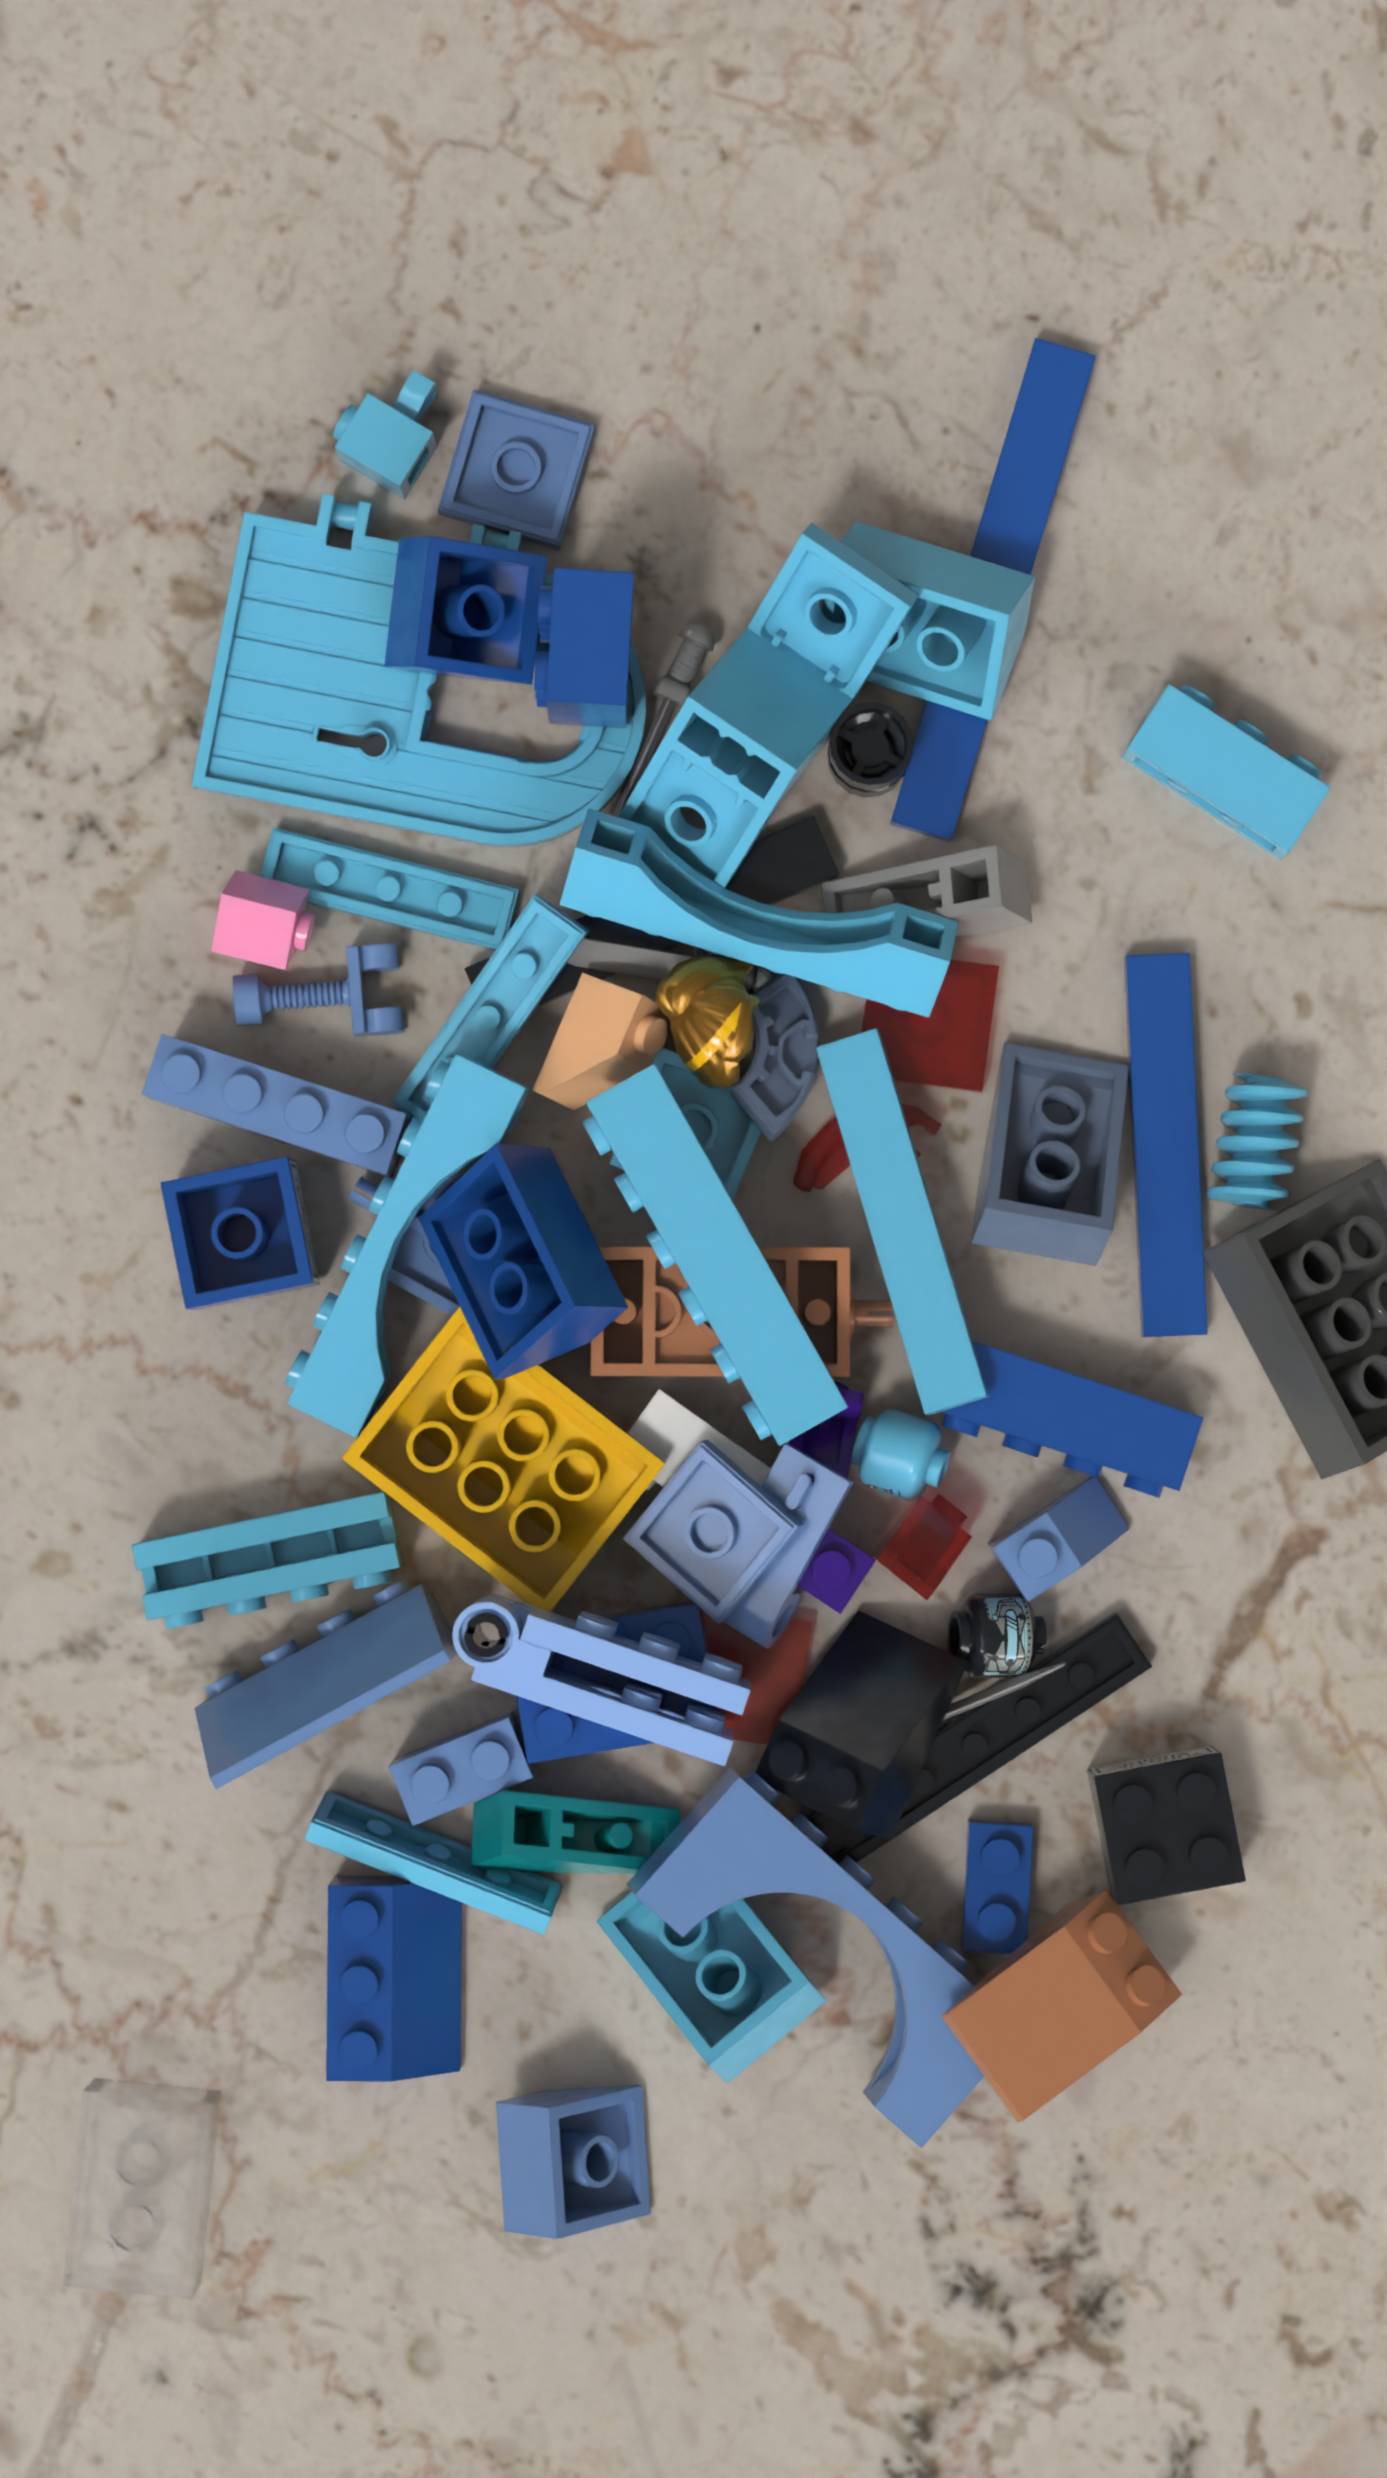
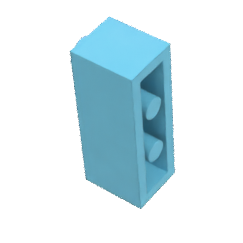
(1227, 770)

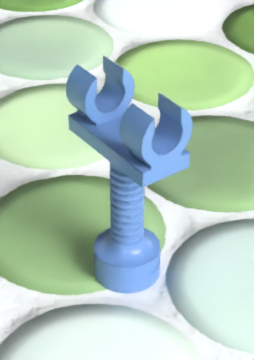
(255, 999)

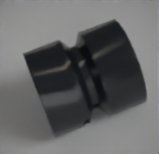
(869, 749)

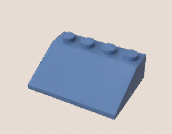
(323, 1682)

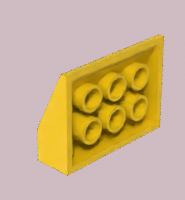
(503, 1466)

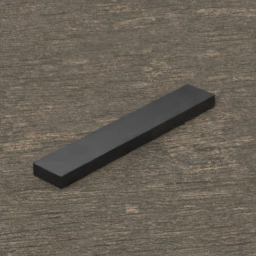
(770, 873)
(1005, 1728)

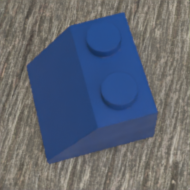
(465, 610)

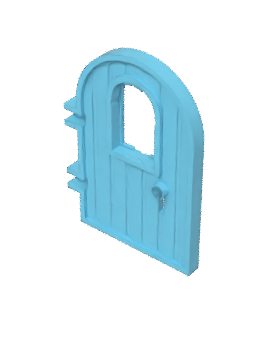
(309, 656)

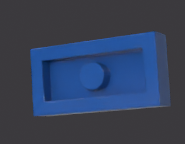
(996, 1886)

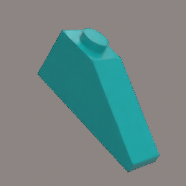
(566, 1834)

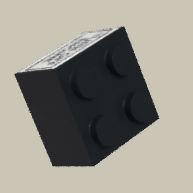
(1166, 1825)

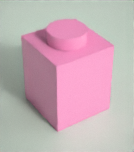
(262, 920)

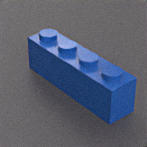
(1079, 1418)

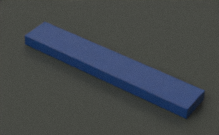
(1165, 1145)

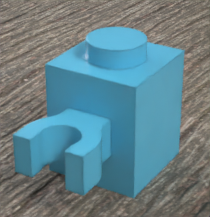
(388, 440)

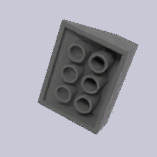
(1316, 1313)

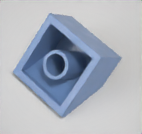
(572, 2160)

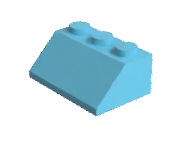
(959, 631)

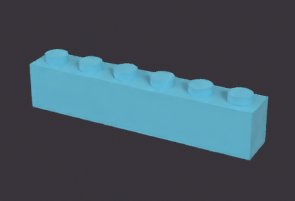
(716, 1256)

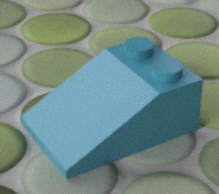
(720, 1983)

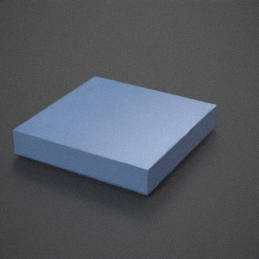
(516, 469)
(713, 1531)

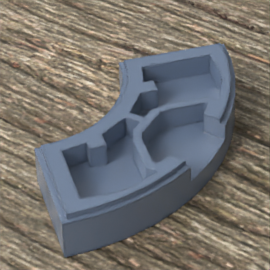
(782, 1056)

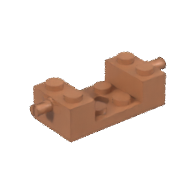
(662, 1340)

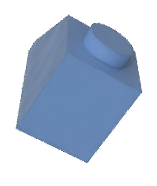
(1059, 1538)

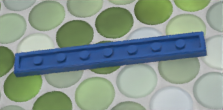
(1010, 538)

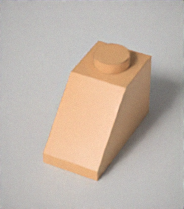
(600, 1042)

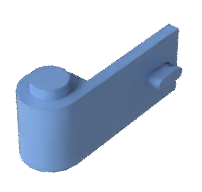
(772, 1600)

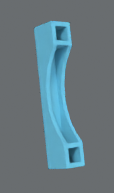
(877, 953)
(350, 1361)

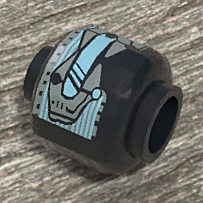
(996, 1635)

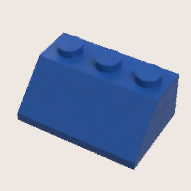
(521, 1259)
(392, 1980)

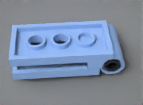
(531, 1636)

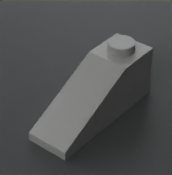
(977, 887)

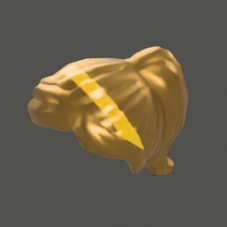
(709, 1016)

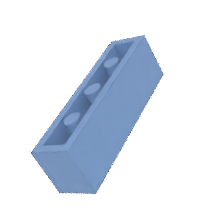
(276, 1105)

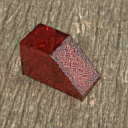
(924, 1544)

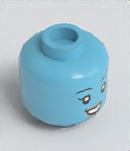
(900, 1454)

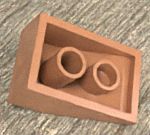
(1061, 2003)

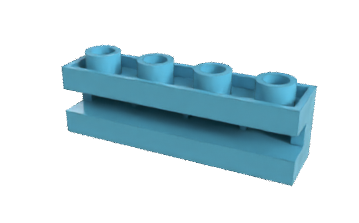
(267, 1557)

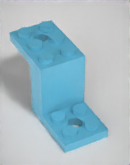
(768, 704)

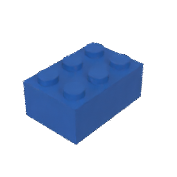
(589, 640)
(558, 1735)

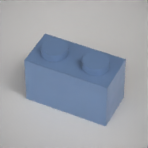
(461, 1768)

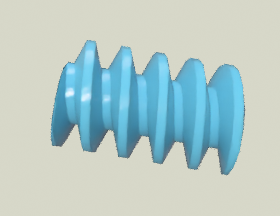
(1256, 1141)

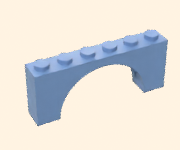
(745, 1847)

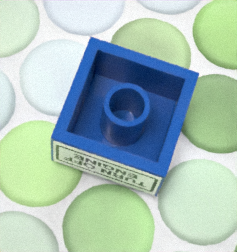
(240, 1233)

